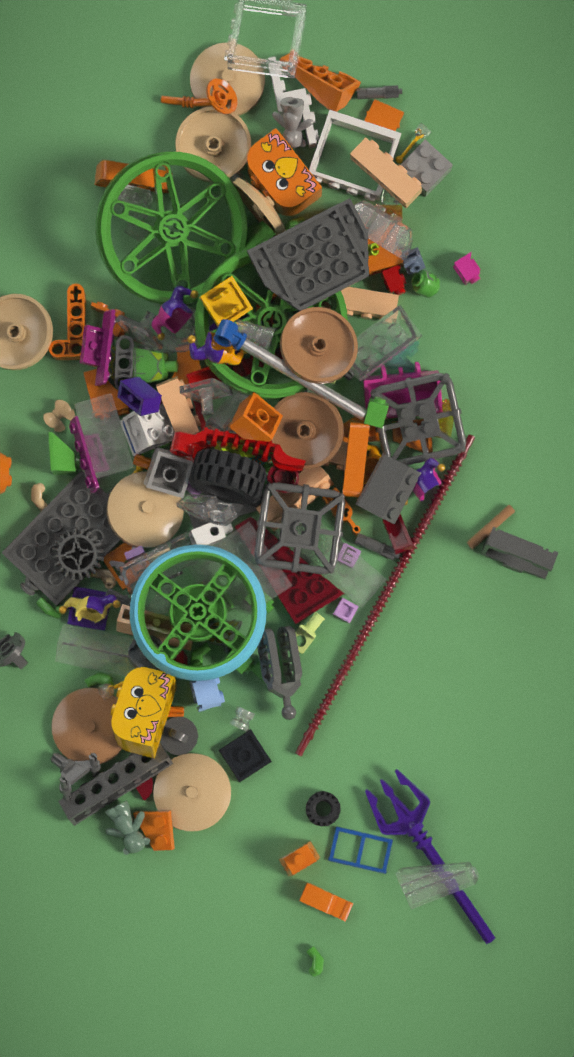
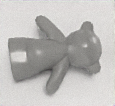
(291, 121)

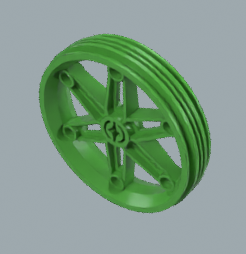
(123, 178)
(222, 371)

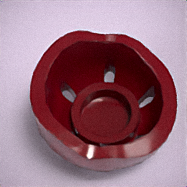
(282, 477)

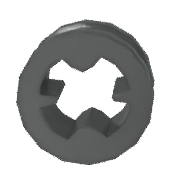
(28, 587)

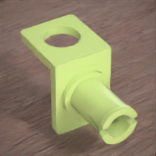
(308, 630)

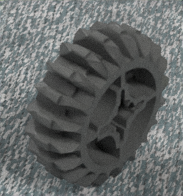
(68, 555)

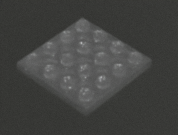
(237, 600)

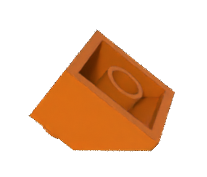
(256, 419)

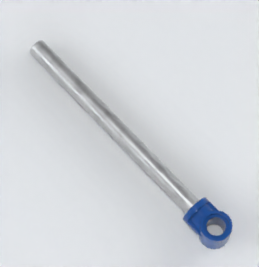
(228, 335)

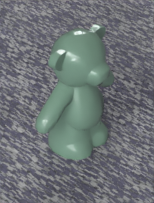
(127, 828)

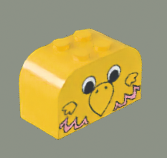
(142, 710)

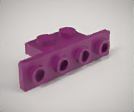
(97, 346)
(85, 461)

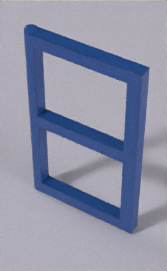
(357, 864)

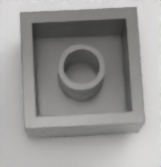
(427, 166)
(168, 472)

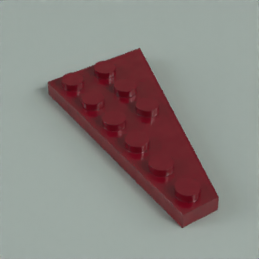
(308, 590)

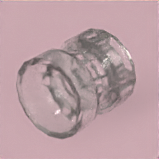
(242, 718)

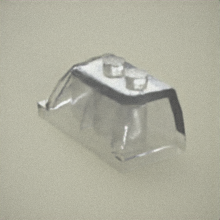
(385, 229)
(384, 342)

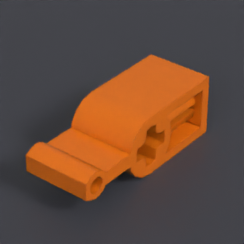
(326, 500)
(326, 901)

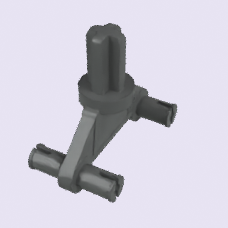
(74, 770)

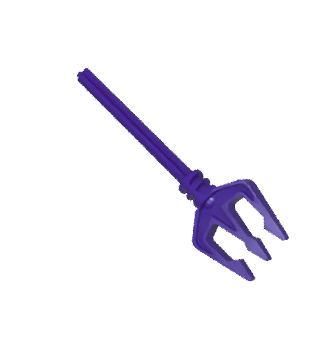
(410, 823)

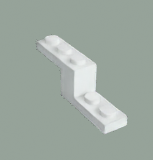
(279, 88)

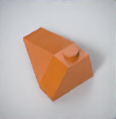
(326, 86)

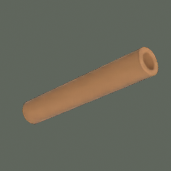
(495, 522)

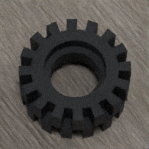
(314, 800)

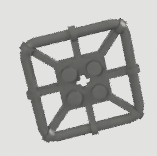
(425, 409)
(289, 535)

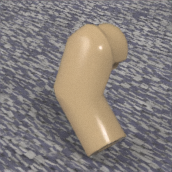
(36, 496)

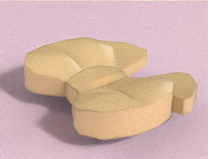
(53, 418)

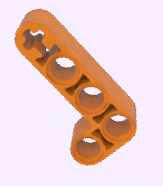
(108, 169)
(72, 322)
(355, 458)

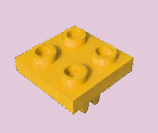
(226, 301)

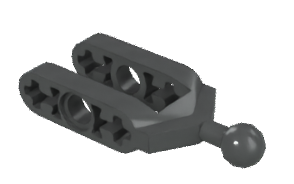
(292, 679)

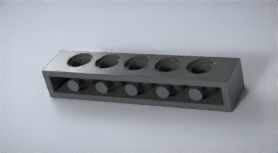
(111, 792)

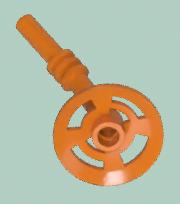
(216, 99)

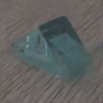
(402, 360)

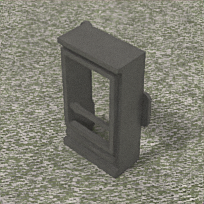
(518, 553)

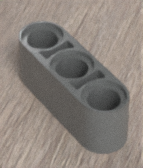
(123, 353)

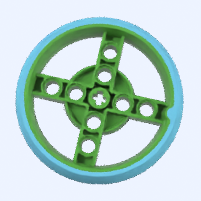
(164, 655)

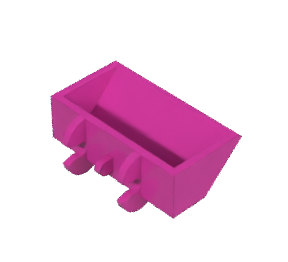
(402, 395)

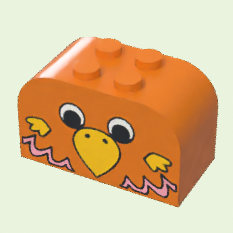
(282, 175)

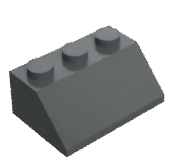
(388, 488)

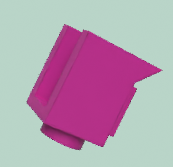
(467, 269)

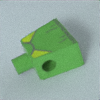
(152, 365)

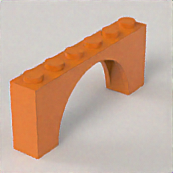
(185, 366)

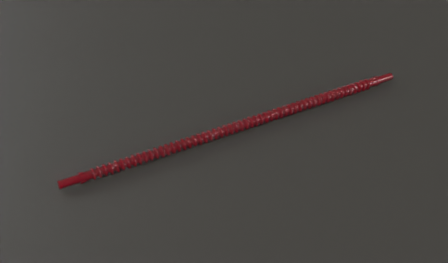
(309, 734)

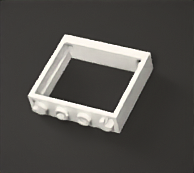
(361, 127)

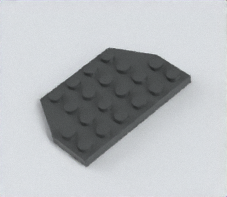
(314, 257)

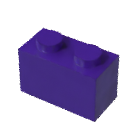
(139, 396)

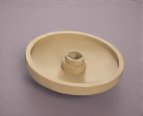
(211, 65)
(217, 138)
(259, 206)
(24, 331)
(142, 514)
(194, 791)

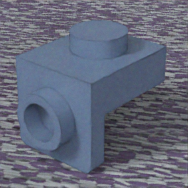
(414, 262)

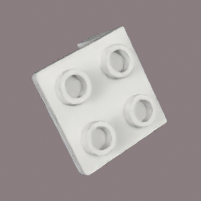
(149, 429)

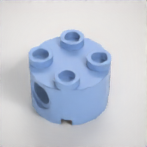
(206, 694)

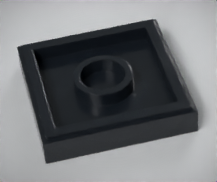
(245, 755)

